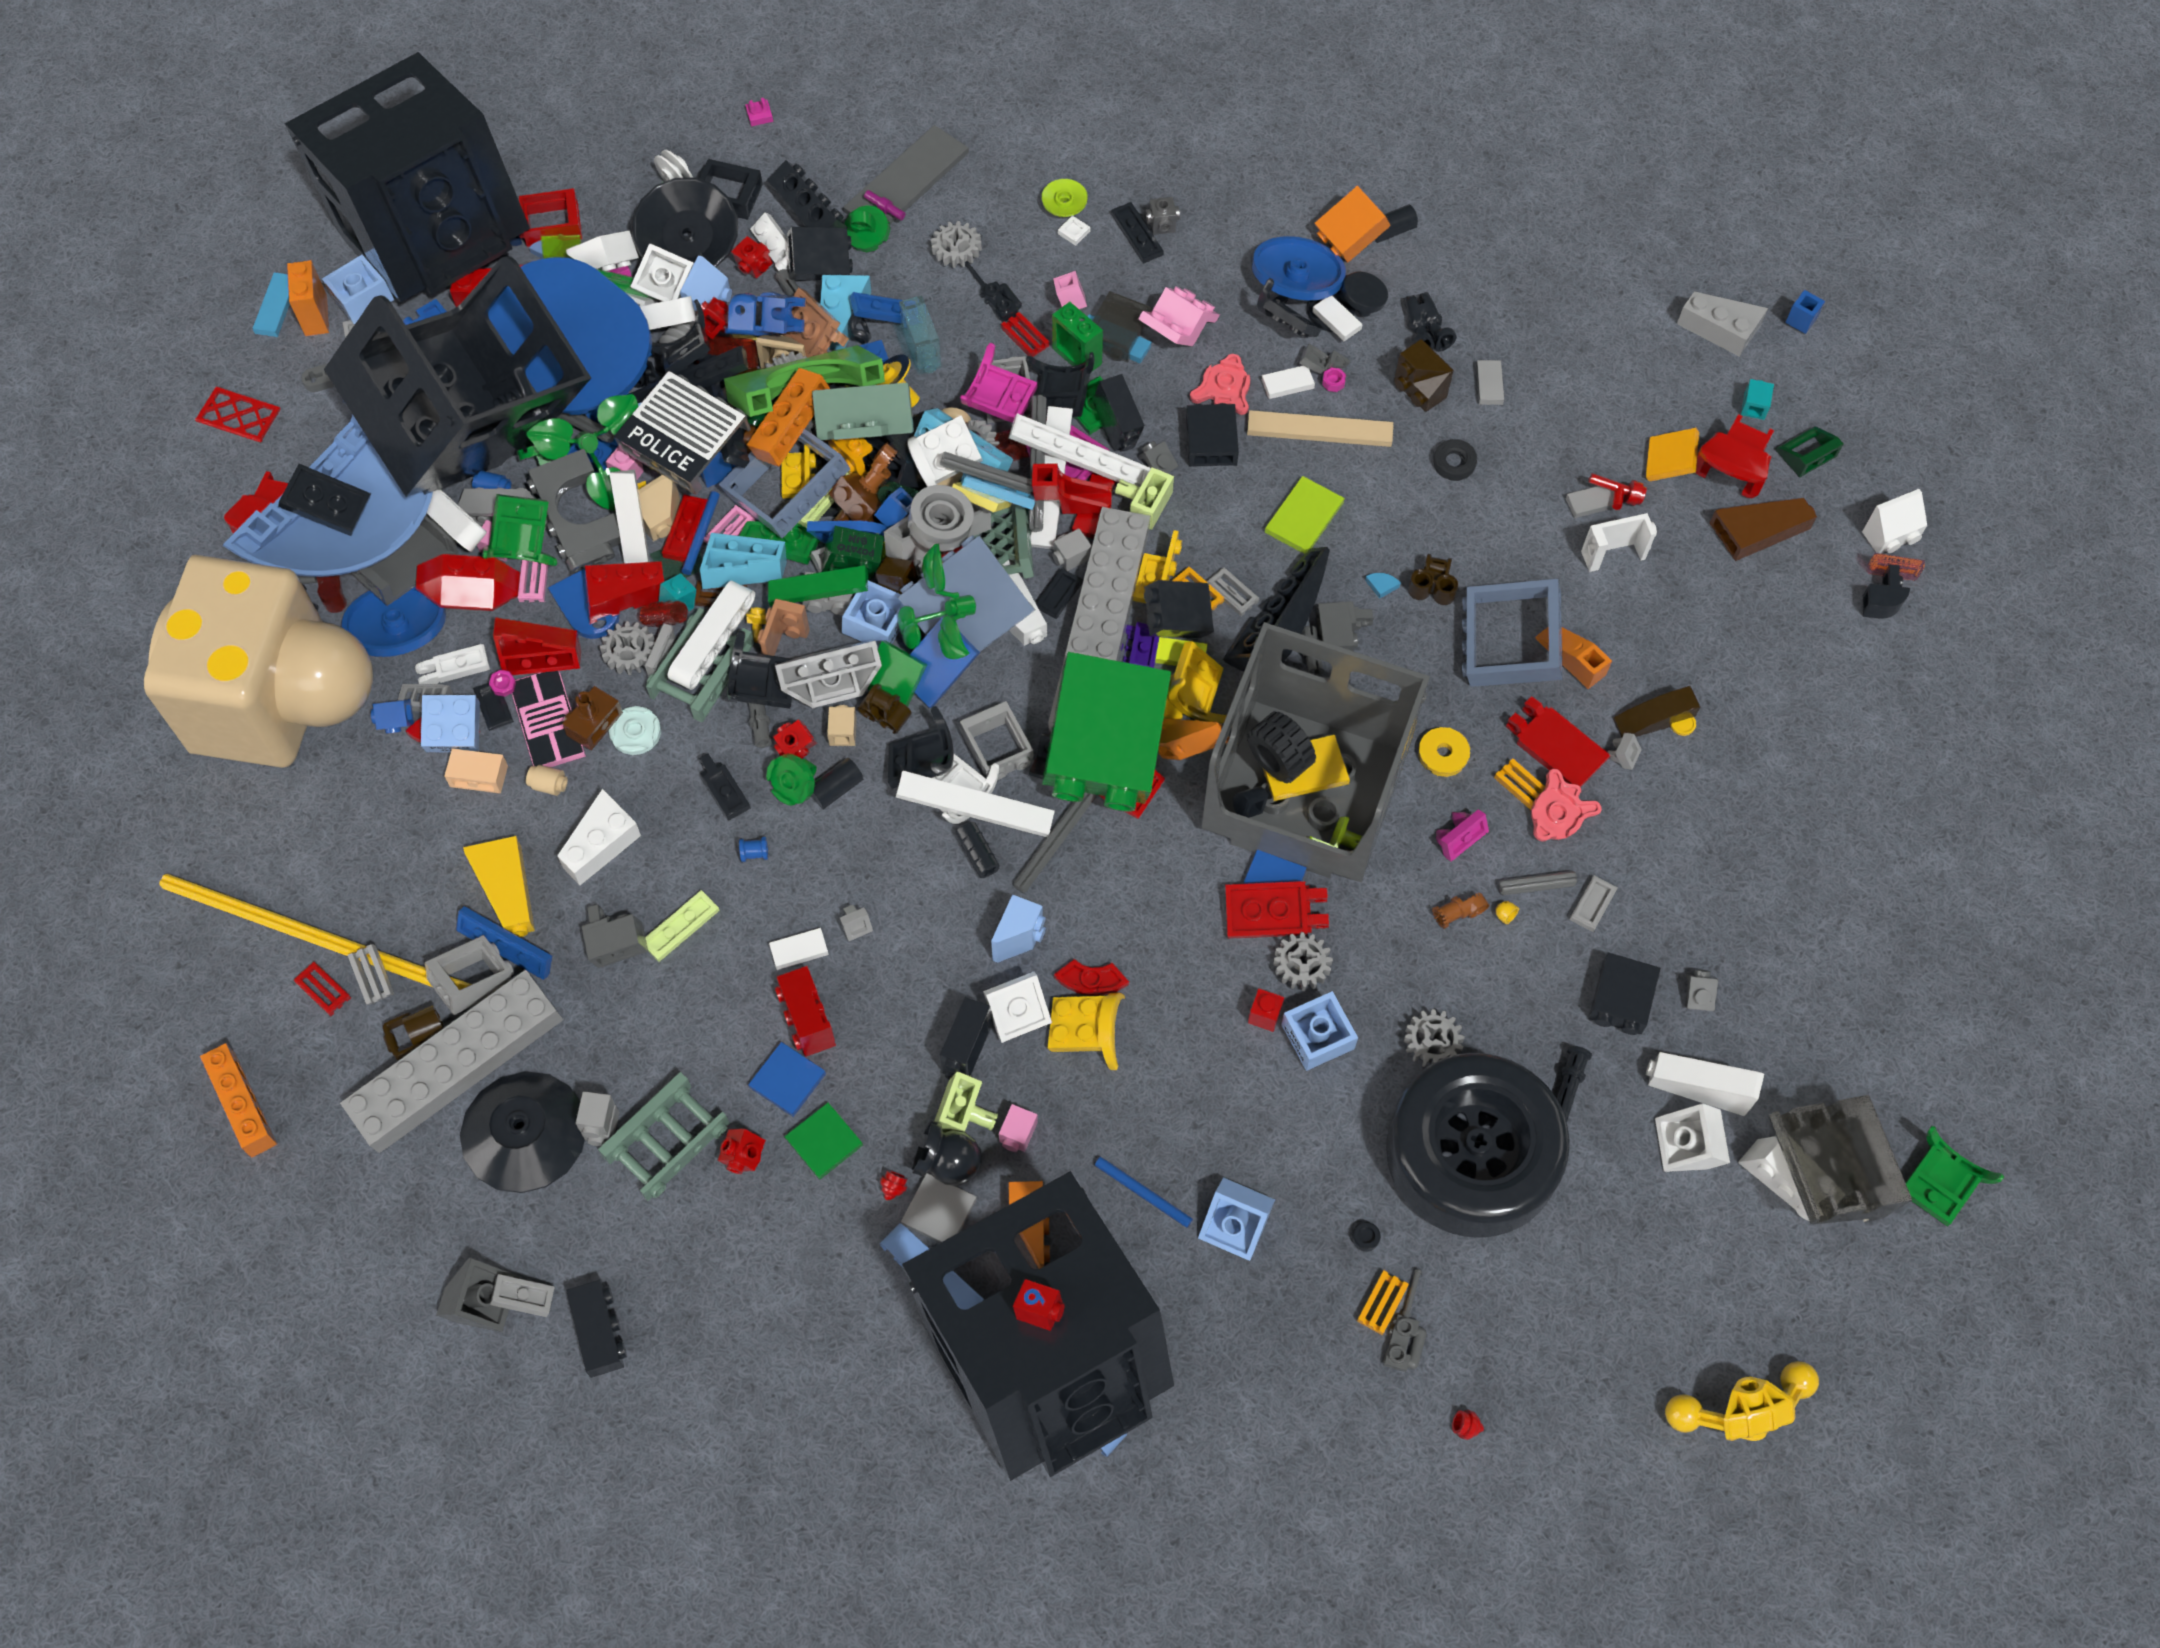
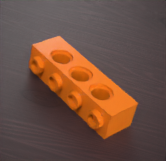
(788, 419)
(238, 1100)

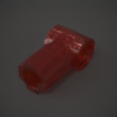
(331, 593)

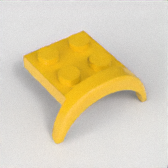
(1196, 684)
(1085, 1025)

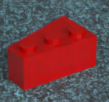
(621, 586)
(535, 647)
(805, 1011)

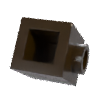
(896, 573)

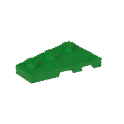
(797, 541)

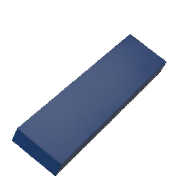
(509, 945)

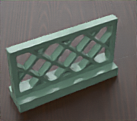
(1018, 537)

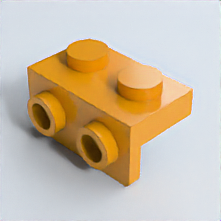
(852, 451)

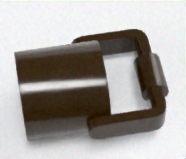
(419, 1027)

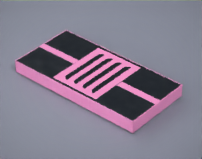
(541, 710)

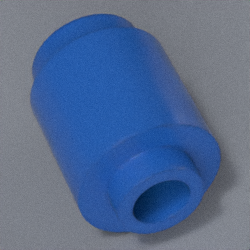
(490, 481)

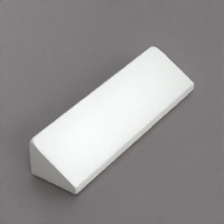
(629, 516)

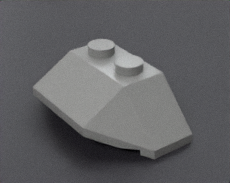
(830, 674)

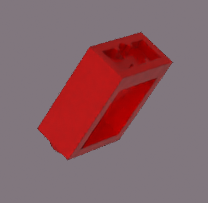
(550, 202)

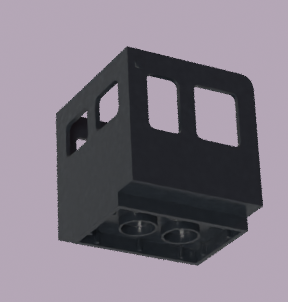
(413, 180)
(423, 383)
(1035, 1388)

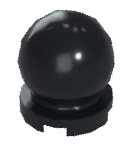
(949, 1156)

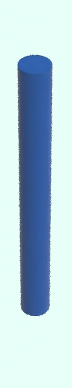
(700, 533)
(1143, 1192)

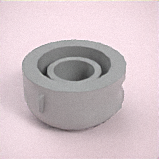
(943, 503)

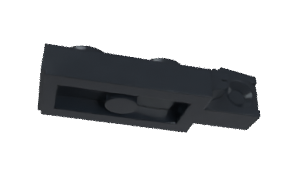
(723, 788)

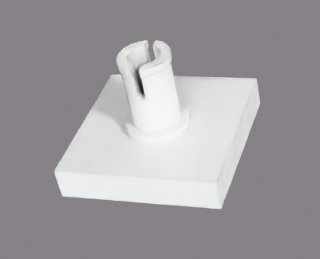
(1017, 1007)

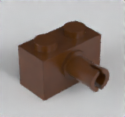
(854, 500)
(592, 717)

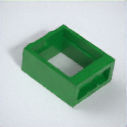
(1076, 338)

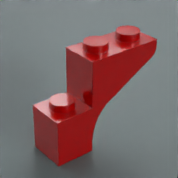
(1074, 494)

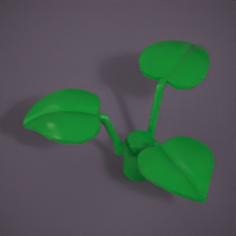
(554, 436)
(956, 608)

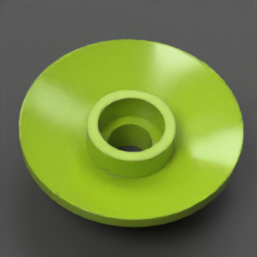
(1064, 197)

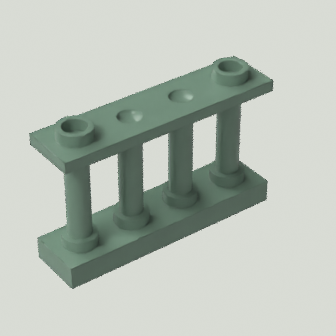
(712, 684)
(658, 1110)

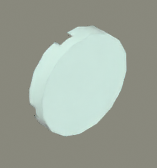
(629, 735)

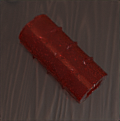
(663, 613)

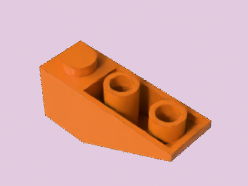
(1580, 657)
(1187, 738)
(1033, 1236)

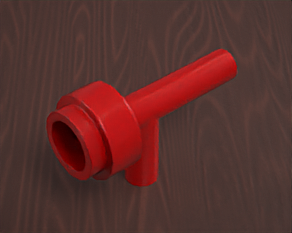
(1634, 492)

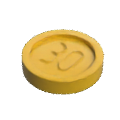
(1684, 727)

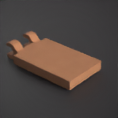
(819, 326)

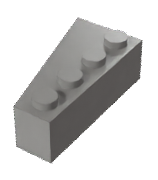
(902, 545)

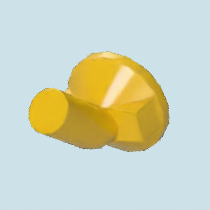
(756, 617)

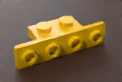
(1157, 567)

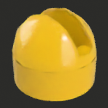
(1506, 911)

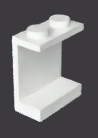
(1616, 534)

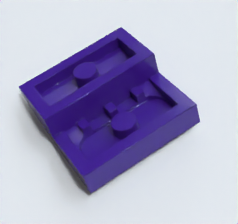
(1143, 646)

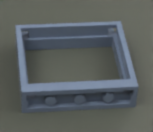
(806, 497)
(1515, 672)

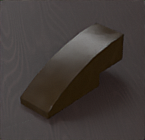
(1658, 712)

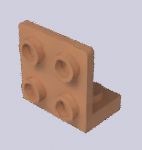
(780, 619)

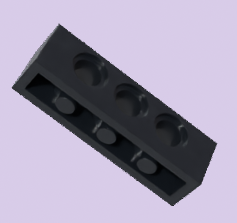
(798, 191)

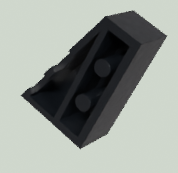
(902, 466)

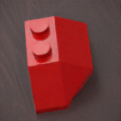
(467, 582)

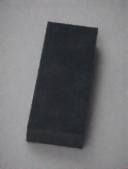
(1137, 232)

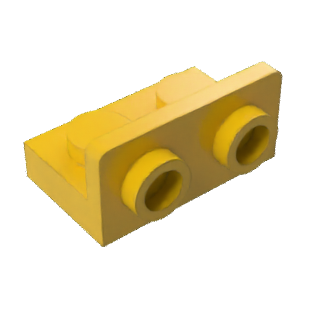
(797, 472)

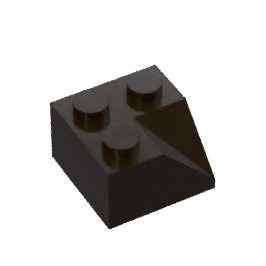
(1423, 375)

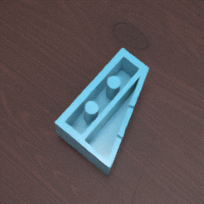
(836, 299)
(741, 560)

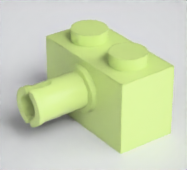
(1150, 496)
(959, 1105)

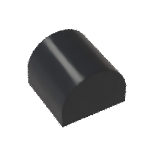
(1250, 802)

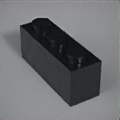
(596, 1328)

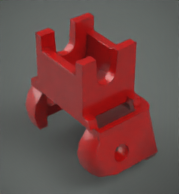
(1738, 455)
(266, 493)

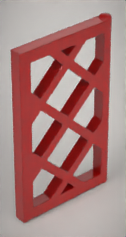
(235, 397)

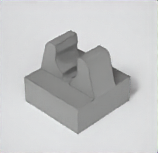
(1627, 751)
(855, 922)

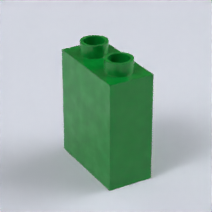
(1106, 731)

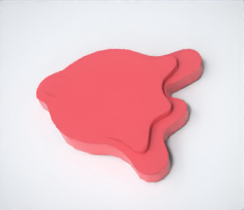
(1225, 384)
(1559, 810)

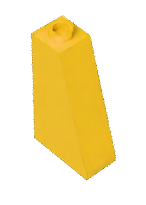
(503, 878)

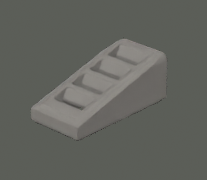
(430, 689)

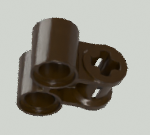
(1434, 578)
(884, 708)

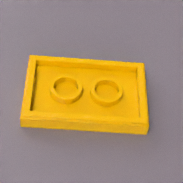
(1324, 774)

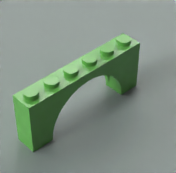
(756, 389)

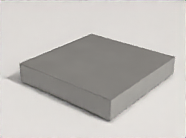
(938, 1209)

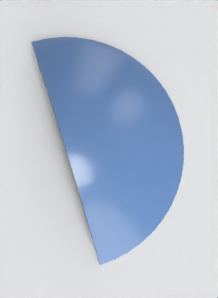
(312, 549)

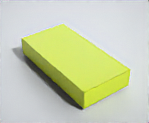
(1170, 650)

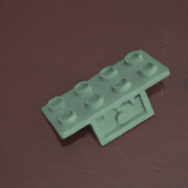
(863, 411)

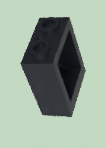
(748, 176)
(966, 1038)

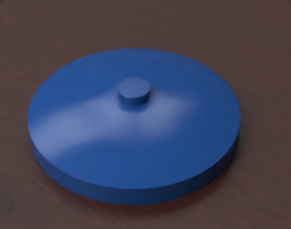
(1299, 268)
(396, 627)

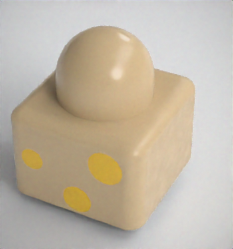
(250, 663)

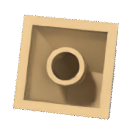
(774, 345)
(659, 506)

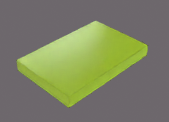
(1304, 515)

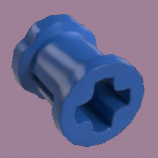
(753, 849)

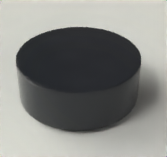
(1366, 1236)

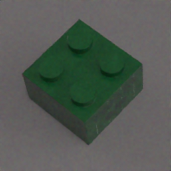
(851, 549)

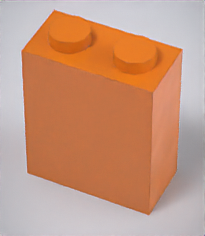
(1351, 224)
(308, 298)

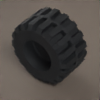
(1281, 747)

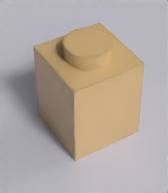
(842, 726)

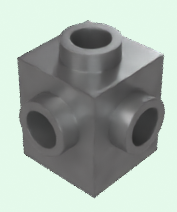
(1162, 215)

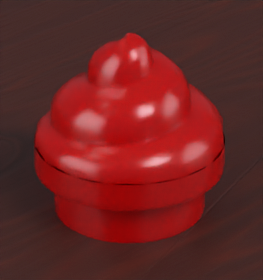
(893, 1184)
(1467, 1424)

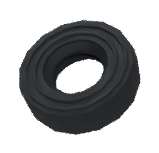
(1459, 447)

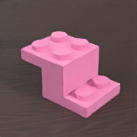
(1179, 316)

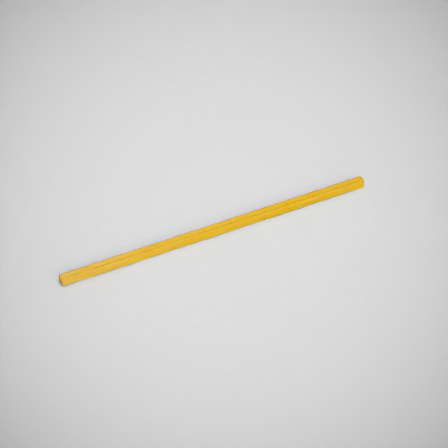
(293, 927)

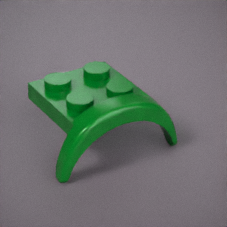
(518, 529)
(1945, 1180)

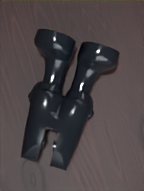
(1427, 315)

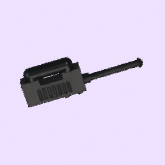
(993, 296)

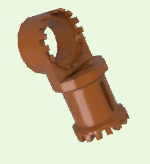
(879, 469)
(1459, 909)

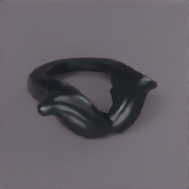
(859, 333)

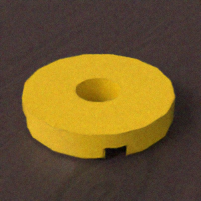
(1439, 764)

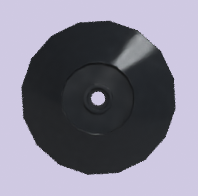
(685, 207)
(526, 1156)

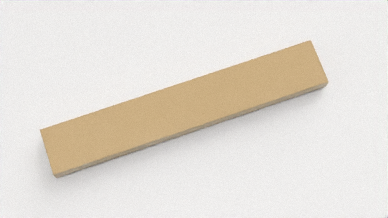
(1320, 428)

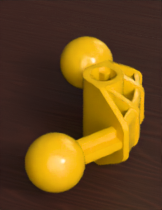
(1752, 1407)

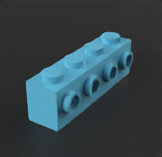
(990, 454)

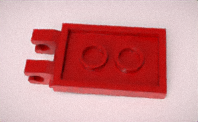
(1557, 743)
(1273, 909)

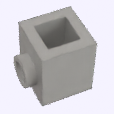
(1071, 550)

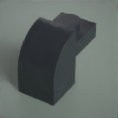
(1885, 599)

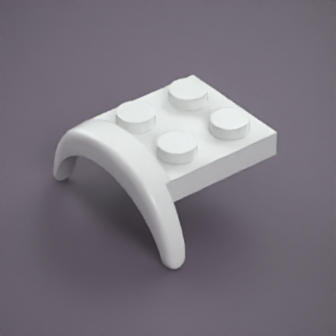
(928, 448)
(966, 776)

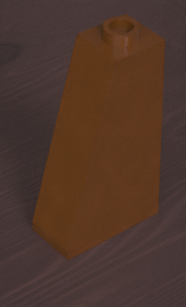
(1761, 525)

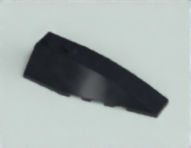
(1287, 609)

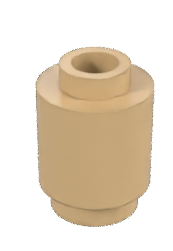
(546, 780)

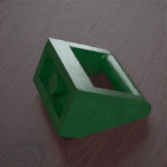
(1804, 464)

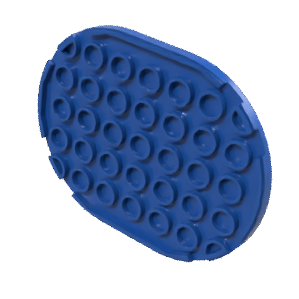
(596, 319)

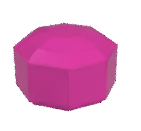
(1334, 379)
(502, 683)

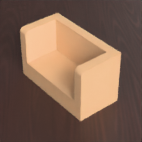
(476, 770)

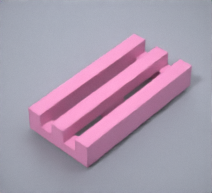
(727, 519)
(531, 596)

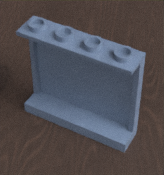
(978, 574)

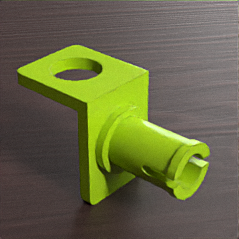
(1342, 835)

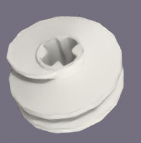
(671, 166)

